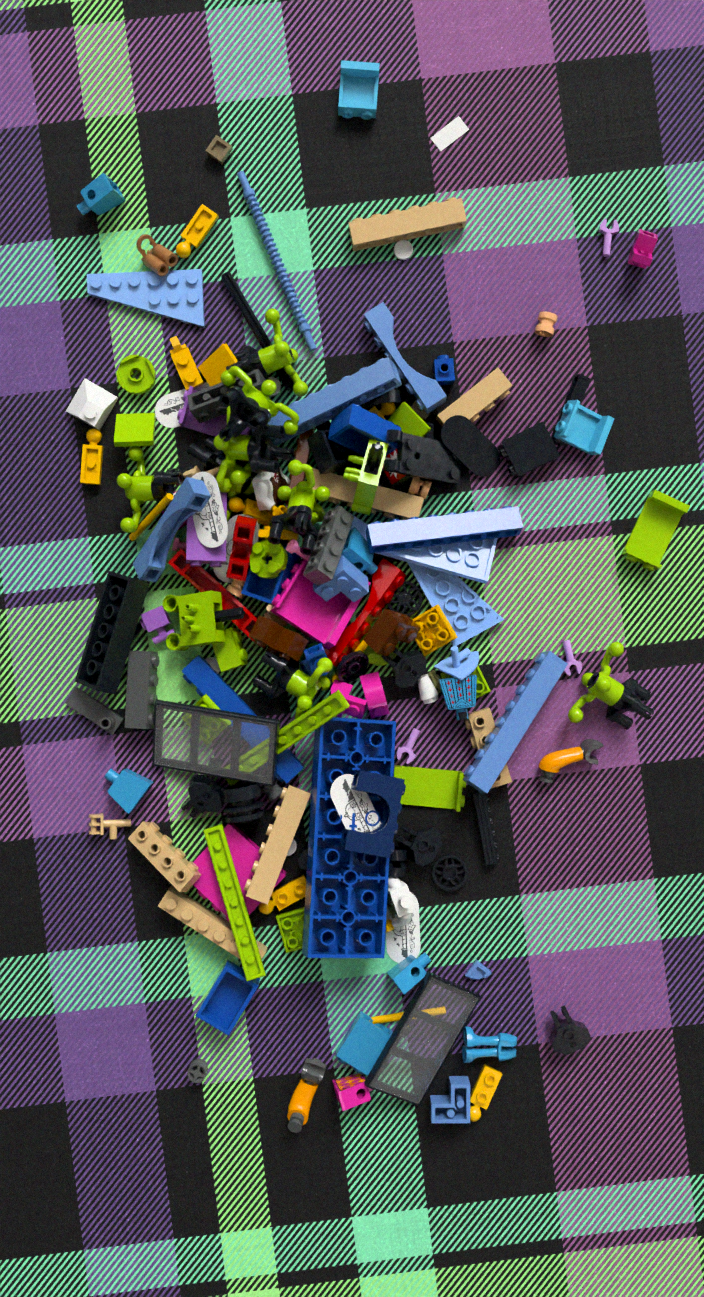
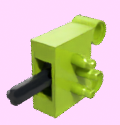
(368, 477)
(200, 619)

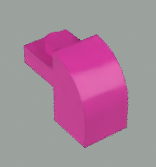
(642, 249)
(374, 695)
(357, 705)

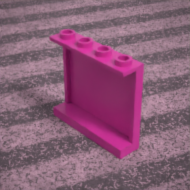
(310, 612)
(244, 854)

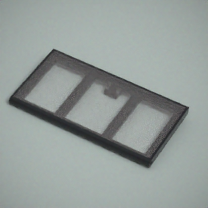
(215, 742)
(422, 1039)

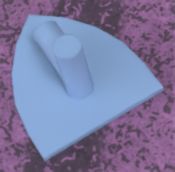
(459, 663)

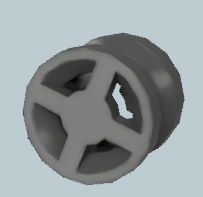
(272, 792)
(196, 1075)

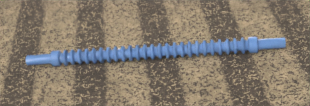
(249, 195)

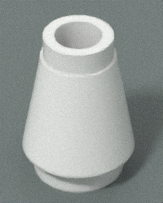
(427, 690)

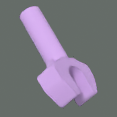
(608, 233)
(570, 659)
(408, 747)

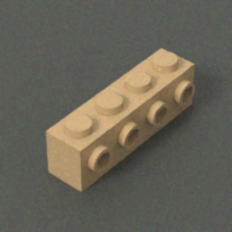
(478, 398)
(481, 724)
(164, 856)

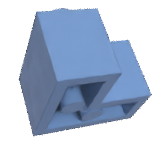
(347, 580)
(452, 1107)

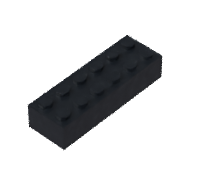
(112, 632)

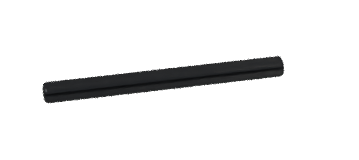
(253, 323)

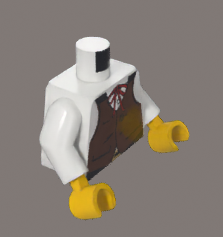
(265, 489)
(399, 904)

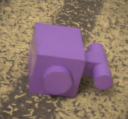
(157, 620)

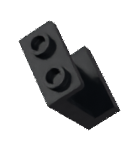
(528, 450)

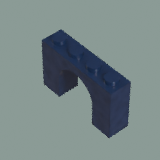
(389, 791)

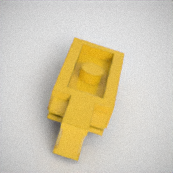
(185, 364)

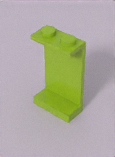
(654, 530)
(431, 787)

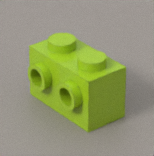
(231, 652)

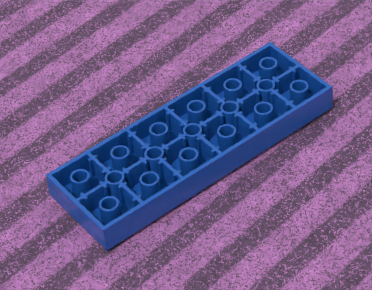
(345, 887)

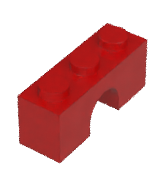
(241, 548)

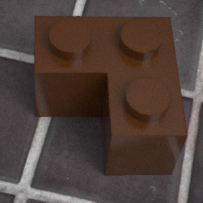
(389, 630)
(278, 639)

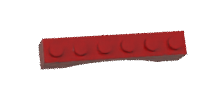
(205, 582)
(384, 584)

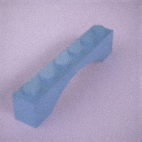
(426, 390)
(187, 501)

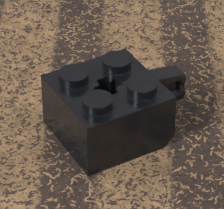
(328, 454)

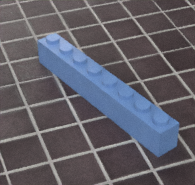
(334, 398)
(514, 722)

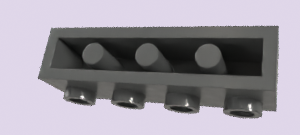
(206, 404)
(328, 546)
(141, 689)

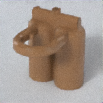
(158, 258)

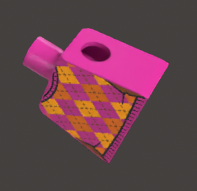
(351, 1091)

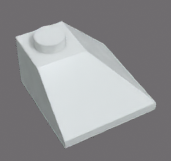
(92, 404)

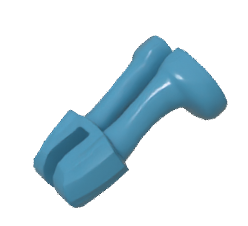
(502, 1041)

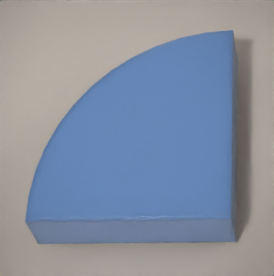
(478, 971)

